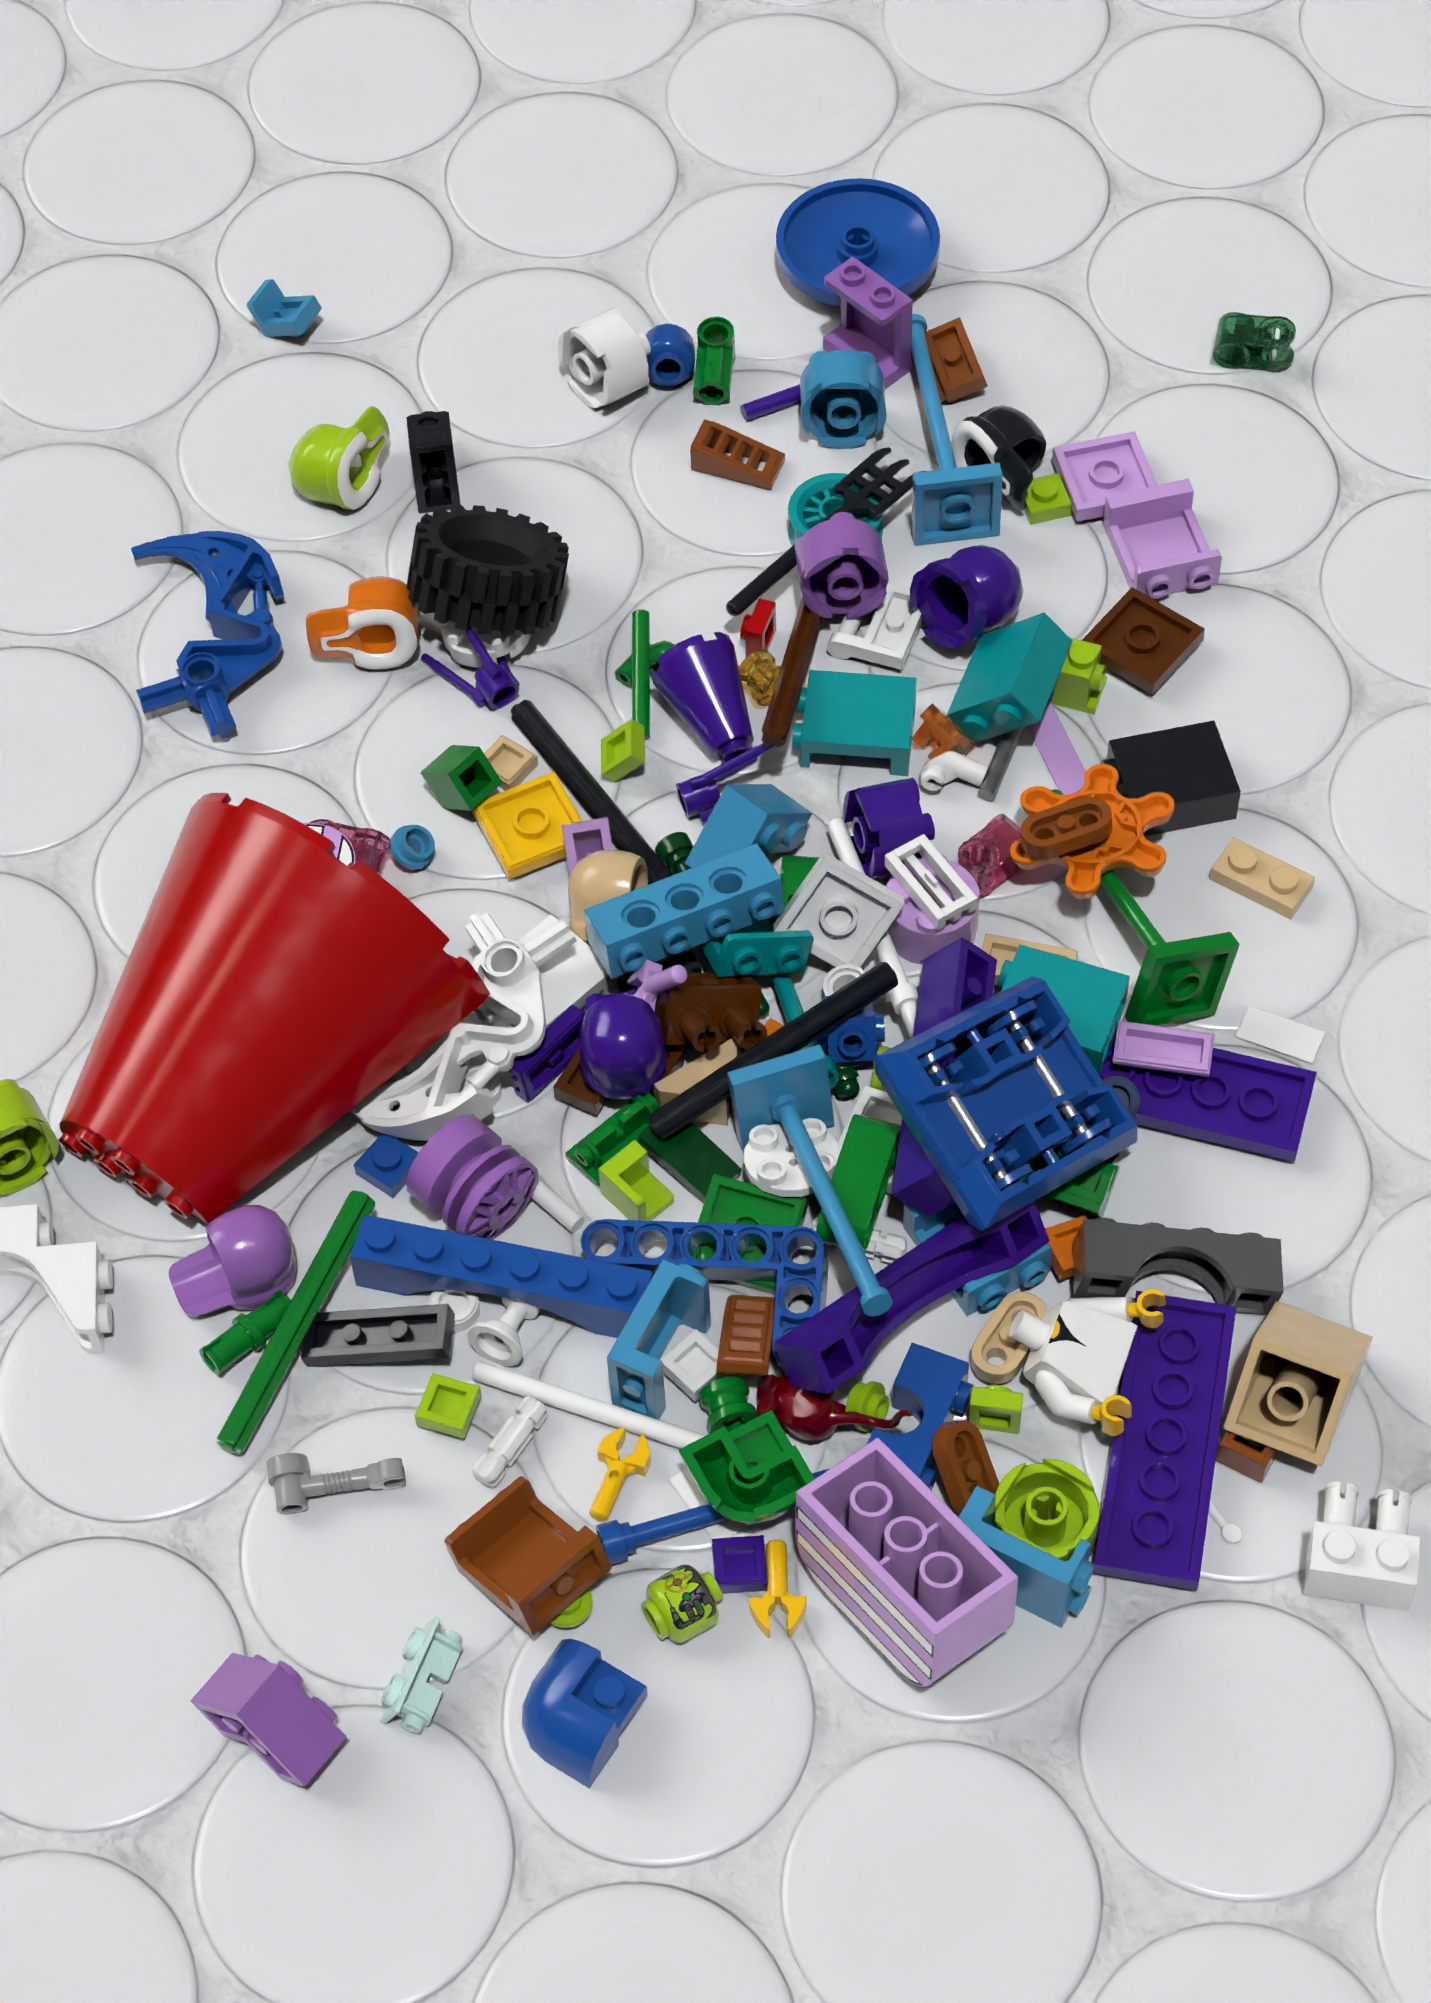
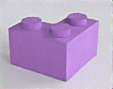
(272, 1714)

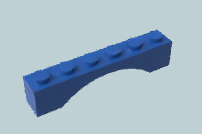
(420, 1258)

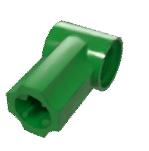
(714, 360)

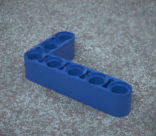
(727, 1261)

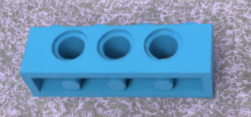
(684, 910)

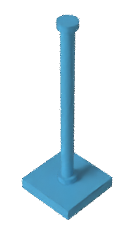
(952, 500)
(787, 1093)

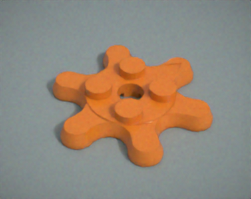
(1122, 848)

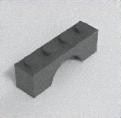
(1234, 1267)

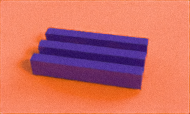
(560, 1043)

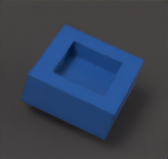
(386, 1164)

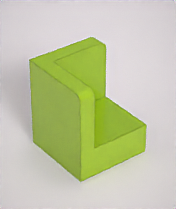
(631, 1186)

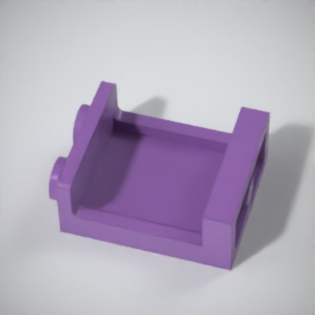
(873, 318)

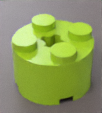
(24, 1139)
(1050, 1492)

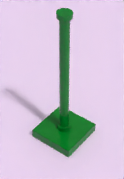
(1176, 977)

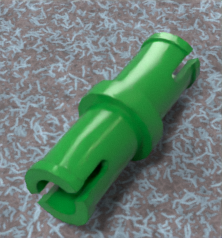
(245, 1334)

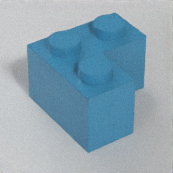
(750, 816)

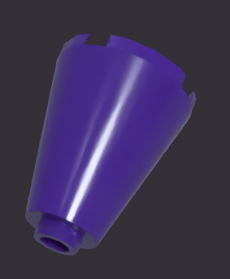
(707, 693)

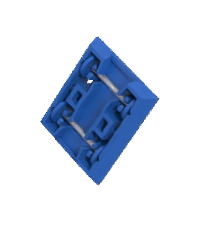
(1005, 1102)

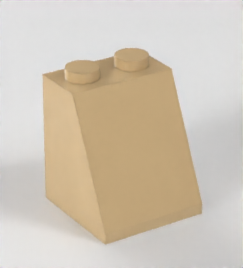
(1297, 1382)

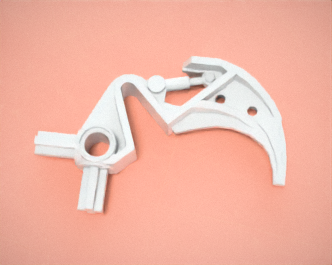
(514, 996)

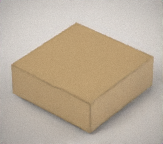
(511, 761)

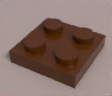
(1144, 640)

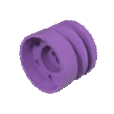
(472, 1178)

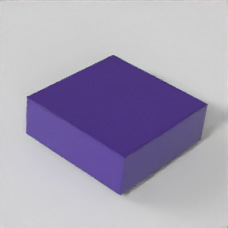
(740, 1564)

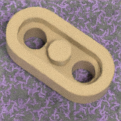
(995, 1339)

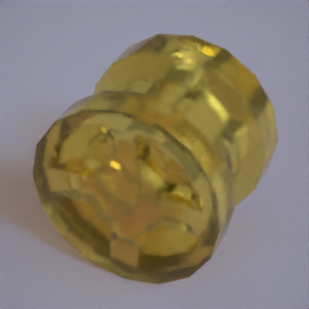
(759, 675)

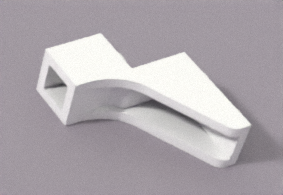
(68, 1273)

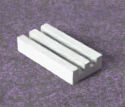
(966, 898)

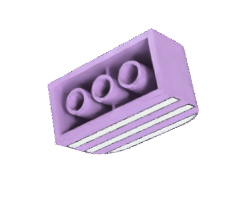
(902, 1564)

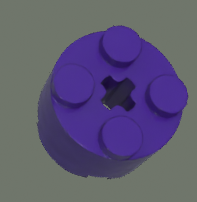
(884, 820)

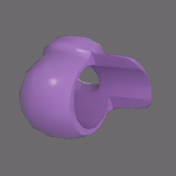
(241, 1265)

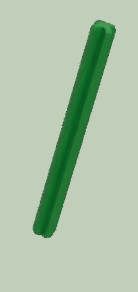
(294, 1324)

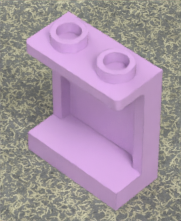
(1160, 540)

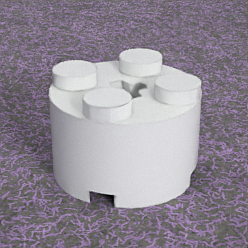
(605, 358)

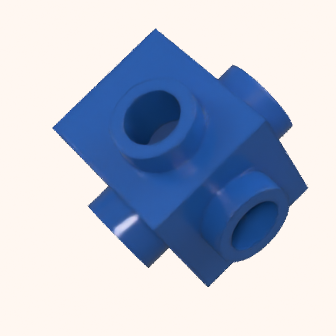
(855, 1038)

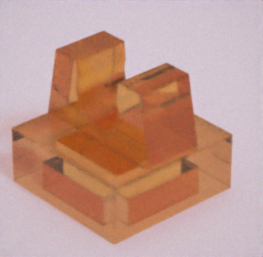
(941, 728)

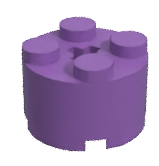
(842, 567)

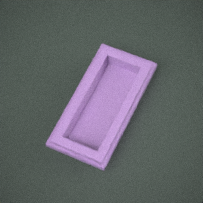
(1163, 1049)

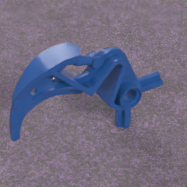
(217, 667)

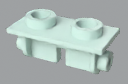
(427, 1656)

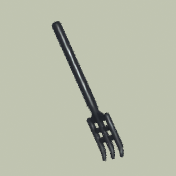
(853, 503)

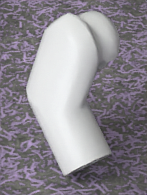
(949, 767)

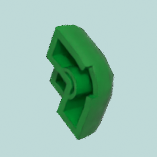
(748, 1471)

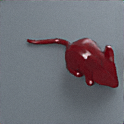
(811, 1413)

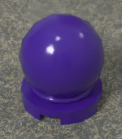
(966, 594)

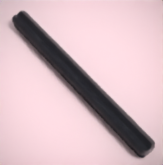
(585, 787)
(784, 1041)

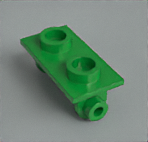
(612, 1135)

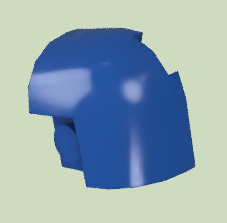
(579, 1710)

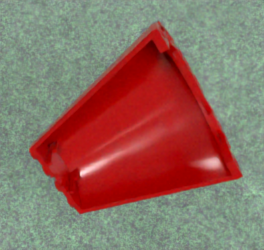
(256, 1009)

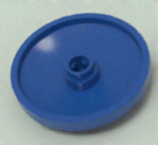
(861, 219)

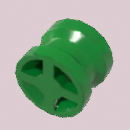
(727, 1403)

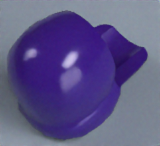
(621, 1045)

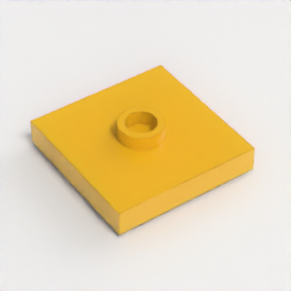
(527, 824)

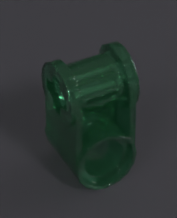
(1249, 341)

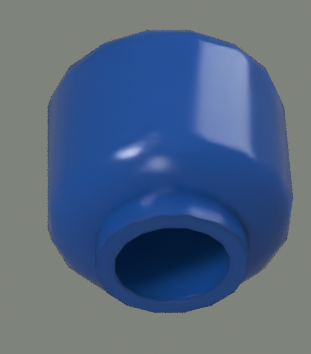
(671, 355)

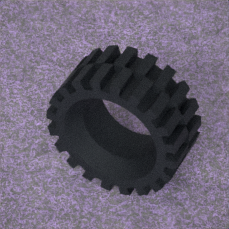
(487, 570)

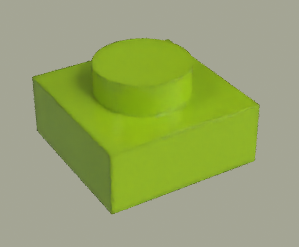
(1047, 499)
(622, 750)
(448, 1405)
(996, 1409)

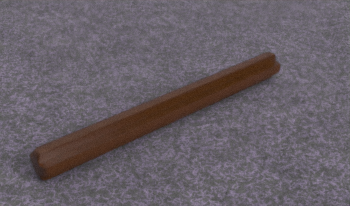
(791, 677)

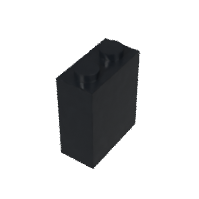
(1184, 764)

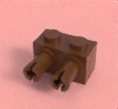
(710, 1012)

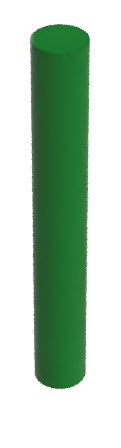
(641, 669)

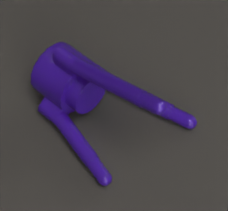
(493, 683)
(701, 792)

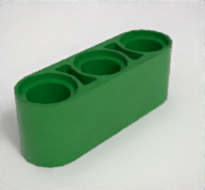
(863, 1175)

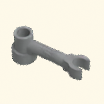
(293, 1484)

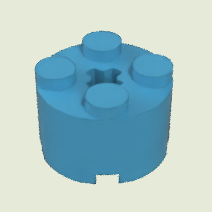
(842, 397)

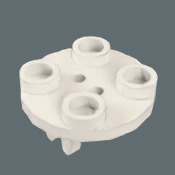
(773, 1161)

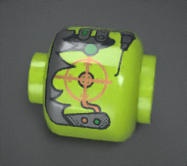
(682, 1603)

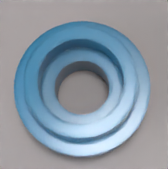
(419, 840)

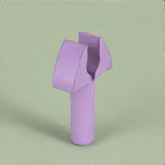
(653, 980)

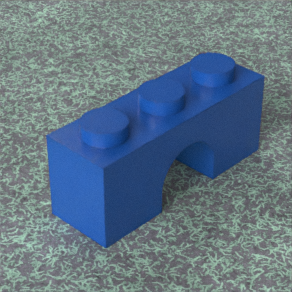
(934, 1390)

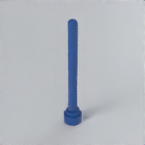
(622, 1538)

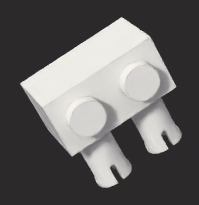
(1361, 1562)

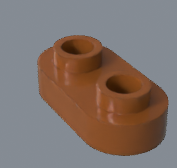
(1066, 827)
(963, 1461)

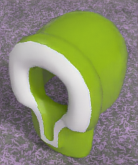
(324, 456)

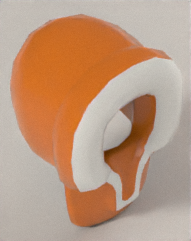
(373, 629)

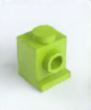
(1080, 678)

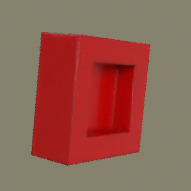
(759, 627)

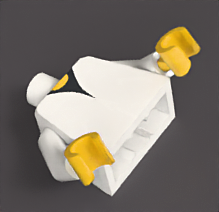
(1082, 1353)

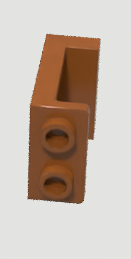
(526, 1556)

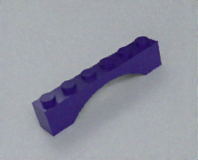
(843, 1338)

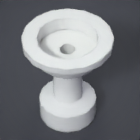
(498, 1338)

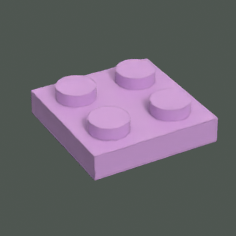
(1101, 469)

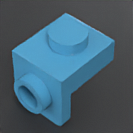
(282, 314)

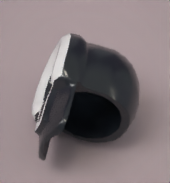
(1004, 438)

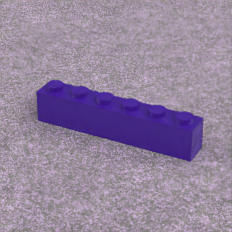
(949, 984)

